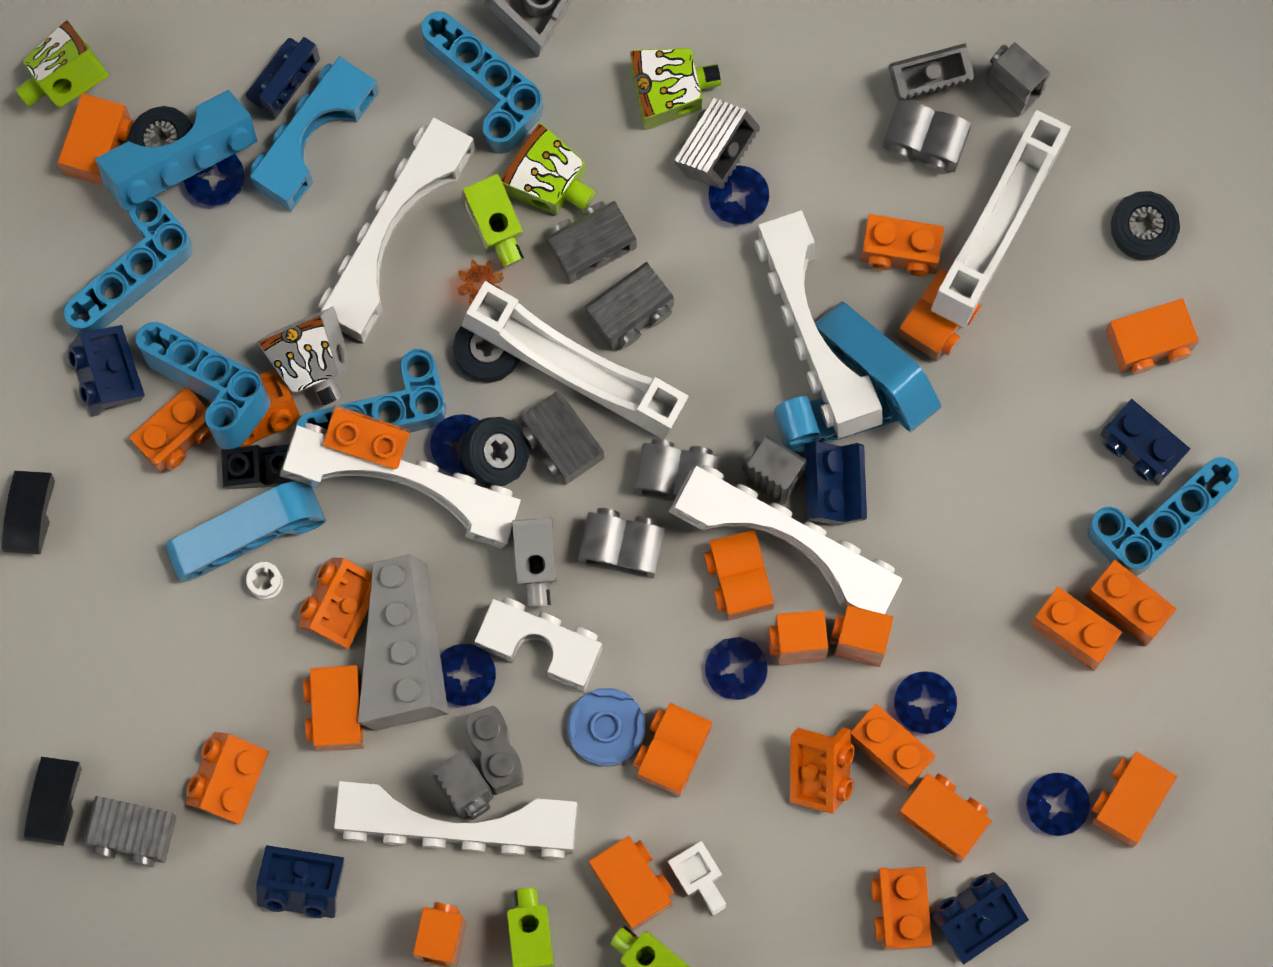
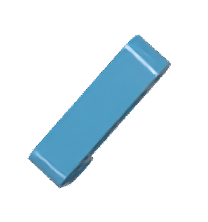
(477, 74)
(122, 271)
(889, 367)
(199, 375)
(405, 400)
(802, 422)
(281, 510)
(1170, 512)

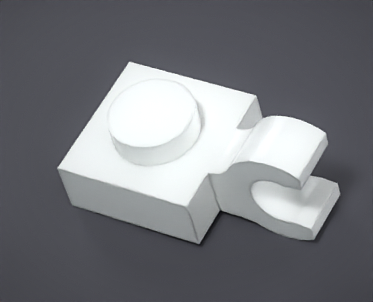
(697, 873)

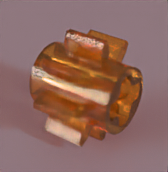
(476, 274)

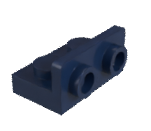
(284, 75)
(105, 369)
(1144, 443)
(835, 483)
(299, 882)
(978, 916)

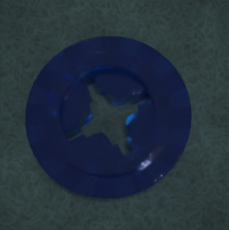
(225, 190)
(755, 203)
(450, 431)
(479, 663)
(728, 684)
(937, 689)
(1076, 801)

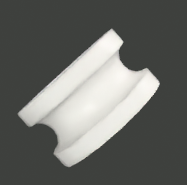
(276, 582)

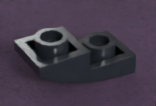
(253, 466)
(25, 512)
(51, 801)

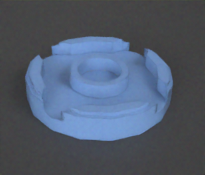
(606, 727)

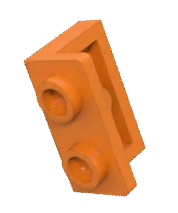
(226, 776)

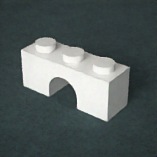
(509, 627)

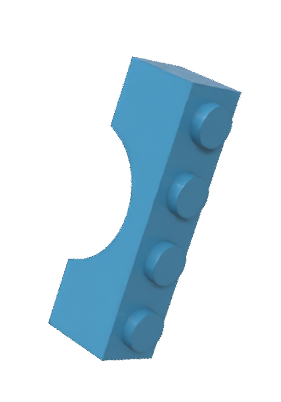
(341, 95)
(140, 172)

